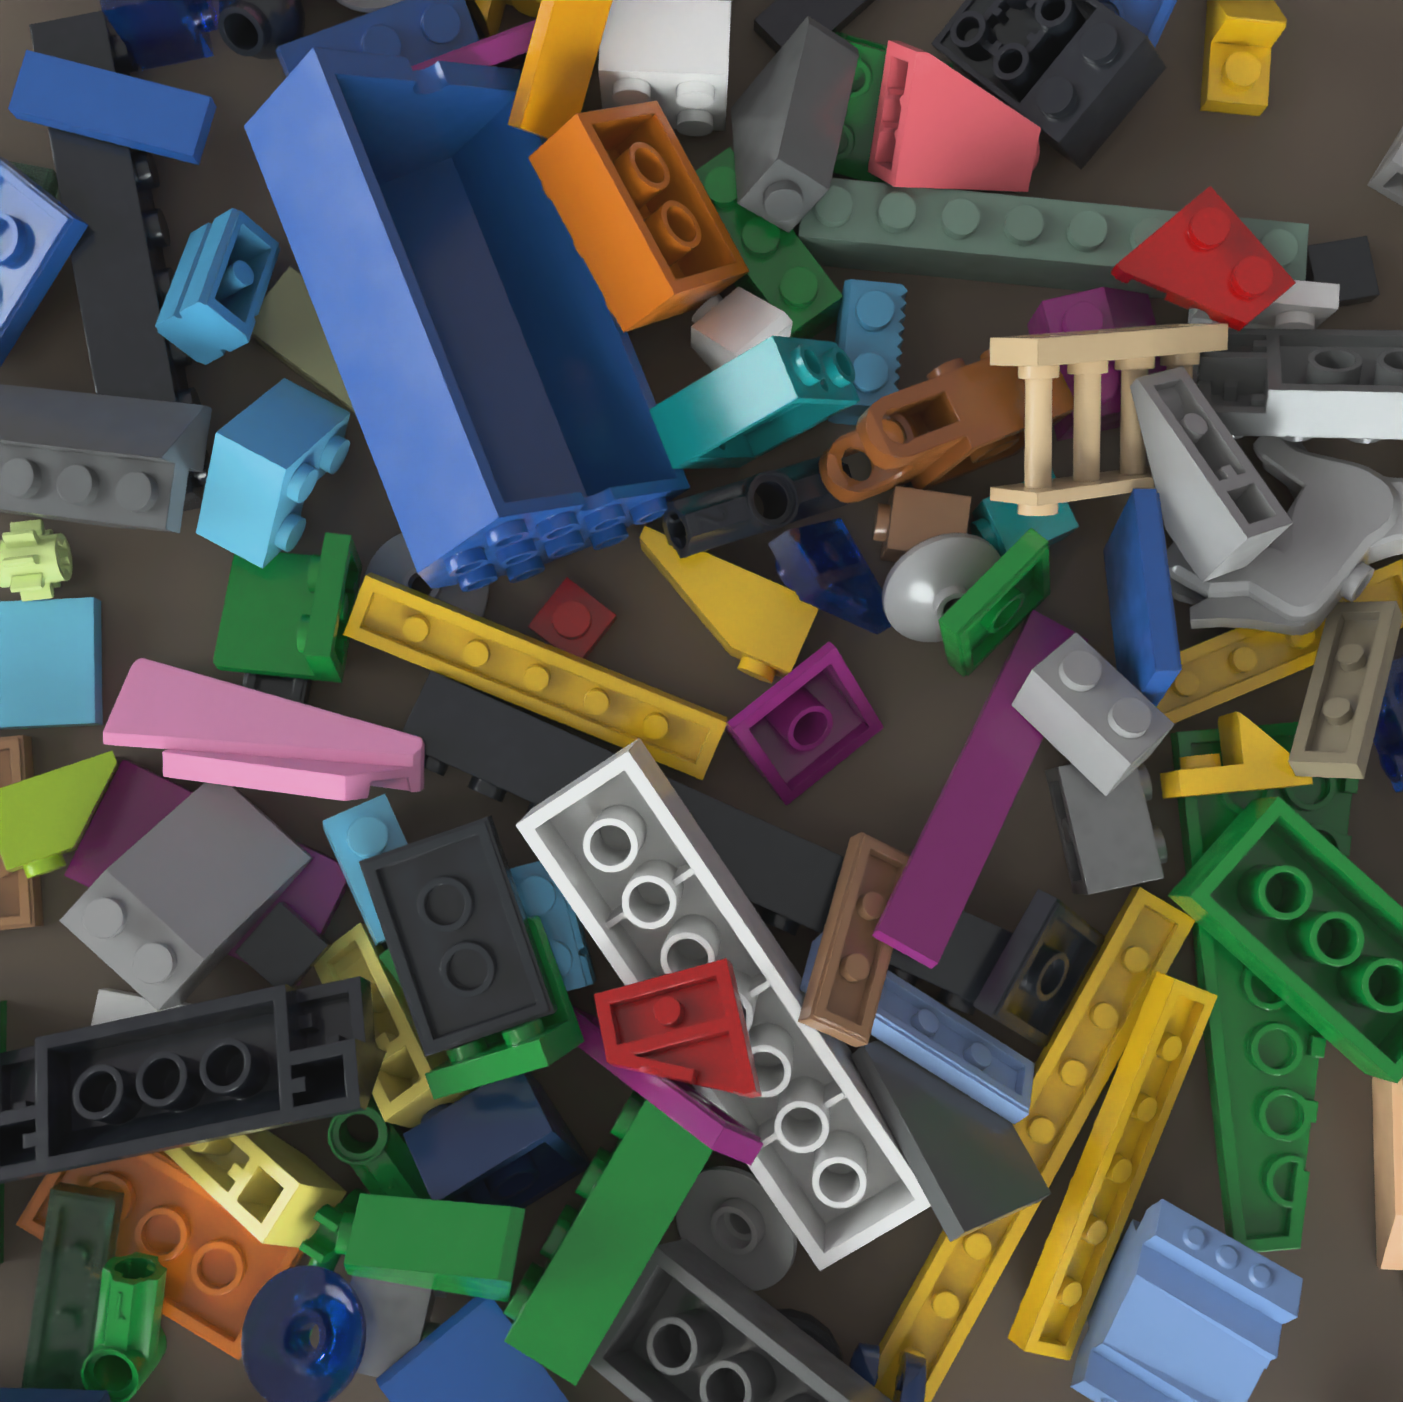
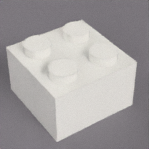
(671, 56)

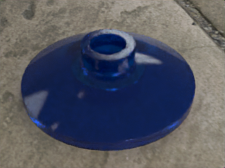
(278, 1331)

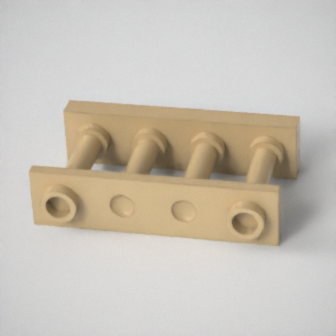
(1087, 358)

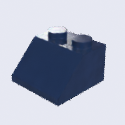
(496, 1146)

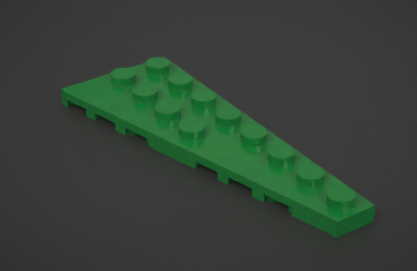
(1255, 1044)

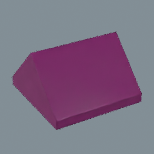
(805, 724)

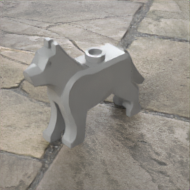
(1340, 525)

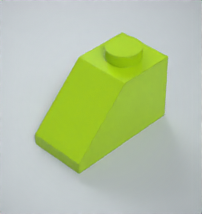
(51, 814)

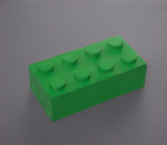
(1306, 929)
(606, 1242)

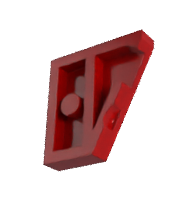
(1208, 263)
(681, 1029)

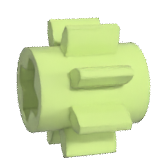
(34, 560)

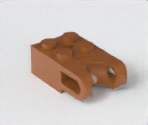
(938, 429)

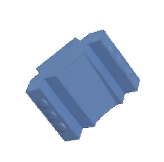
(1183, 1315)

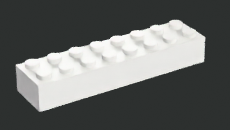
(668, 903)

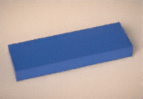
(112, 107)

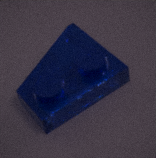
(830, 573)

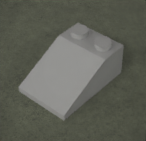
(186, 893)

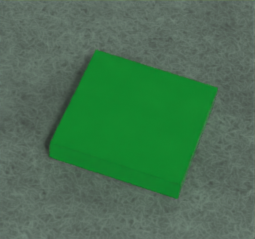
(997, 603)

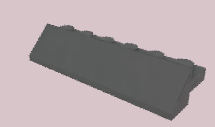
(1307, 383)
(98, 457)

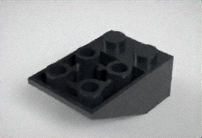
(1056, 63)

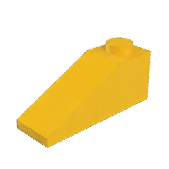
(742, 610)

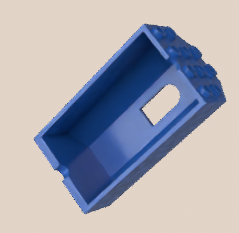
(460, 316)

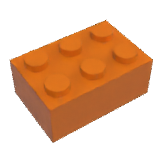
(637, 213)

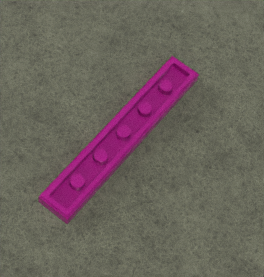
(970, 807)

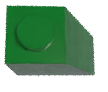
(433, 1244)

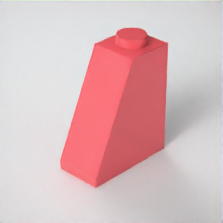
(946, 129)

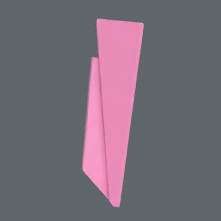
(257, 738)

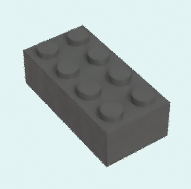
(710, 1338)

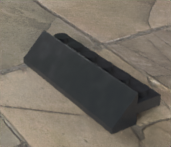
(187, 1076)

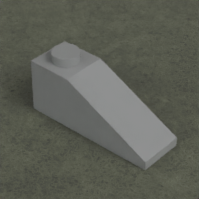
(1205, 483)

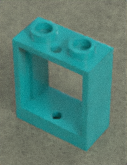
(755, 403)

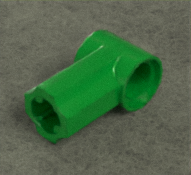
(382, 1164)
(127, 1326)

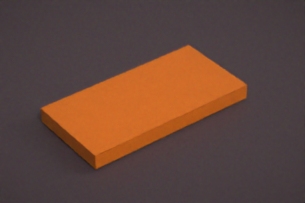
(208, 1253)

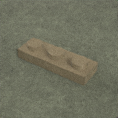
(1346, 690)

